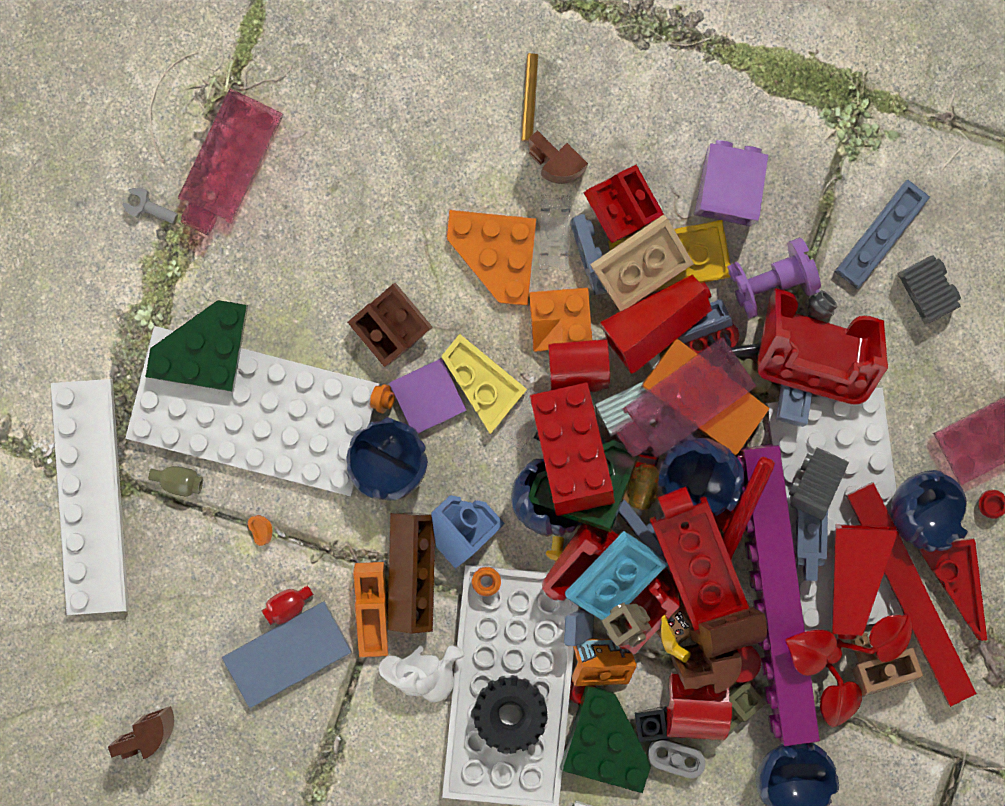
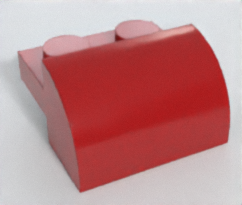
(623, 204)
(579, 363)
(697, 712)

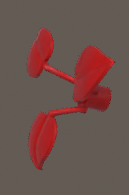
(819, 648)

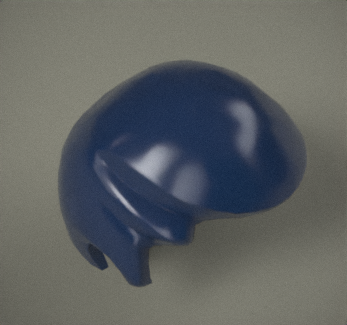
(386, 460)
(706, 471)
(929, 510)
(536, 519)
(797, 776)

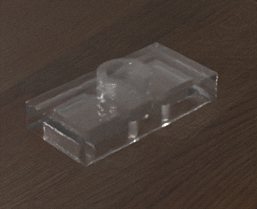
(520, 424)

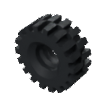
(514, 736)

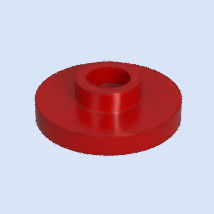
(750, 664)

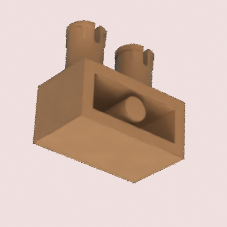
(879, 676)

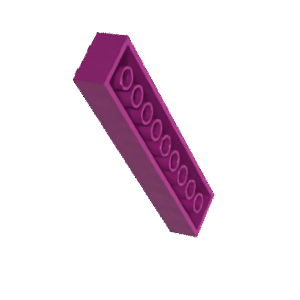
(779, 598)

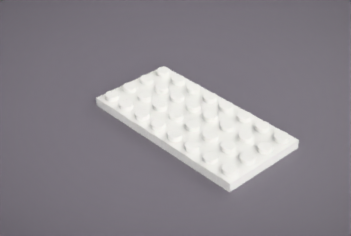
(276, 422)
(862, 438)
(508, 635)

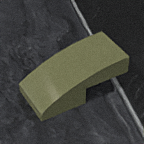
(744, 703)

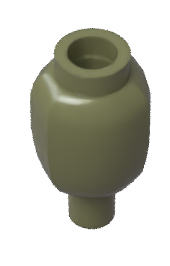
(761, 384)
(178, 480)

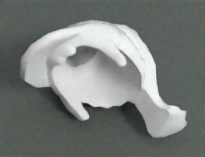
(422, 674)

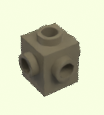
(618, 625)

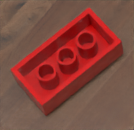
(572, 449)

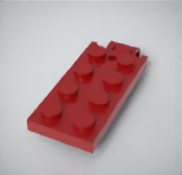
(698, 558)

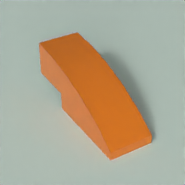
(371, 609)

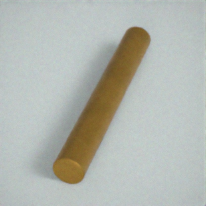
(529, 96)

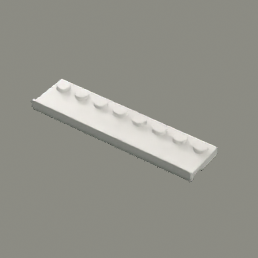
(89, 497)

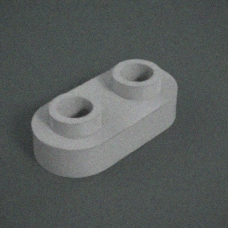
(675, 758)

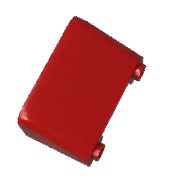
(821, 355)
(587, 544)

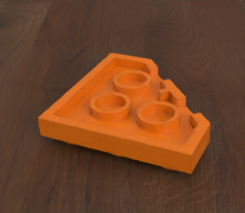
(496, 251)

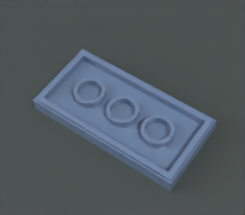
(287, 654)

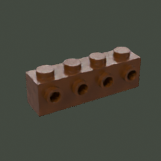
(411, 573)

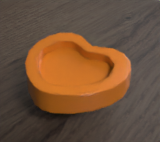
(261, 529)

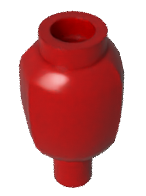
(286, 605)

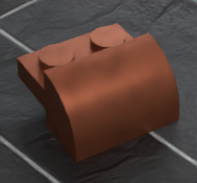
(560, 165)
(390, 325)
(731, 632)
(701, 671)
(146, 736)

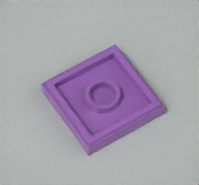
(427, 396)

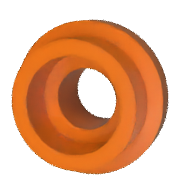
(382, 398)
(483, 590)

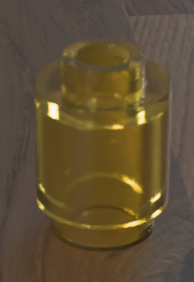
(643, 487)

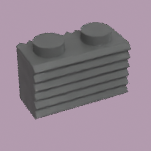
(930, 289)
(819, 482)

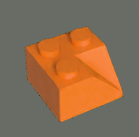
(559, 317)

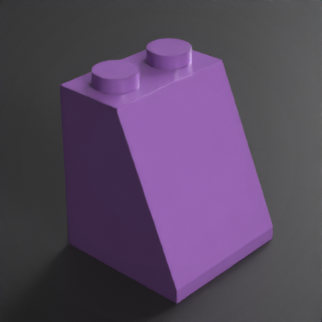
(732, 183)

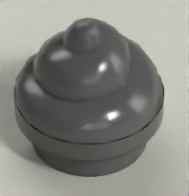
(821, 306)

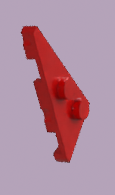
(960, 578)

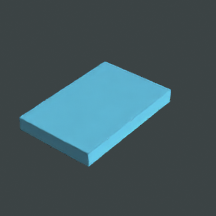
(616, 576)

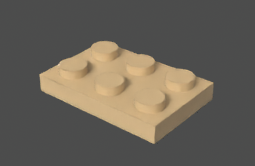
(642, 263)

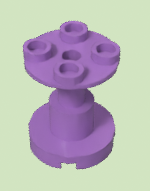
(784, 274)

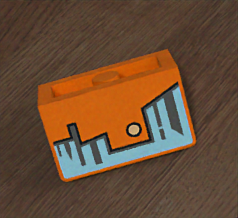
(602, 663)

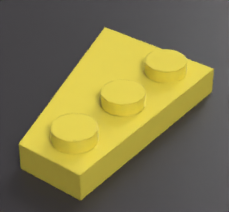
(483, 381)

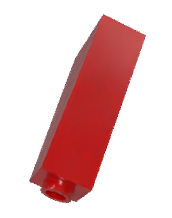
(656, 322)
(859, 566)

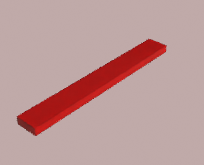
(915, 601)

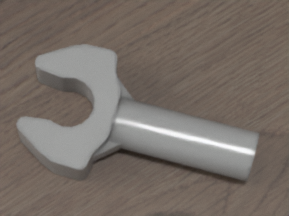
(149, 207)

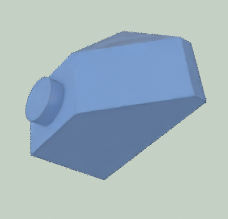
(463, 528)

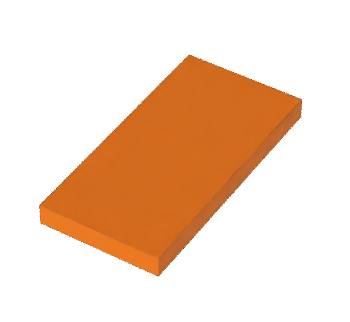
(730, 426)

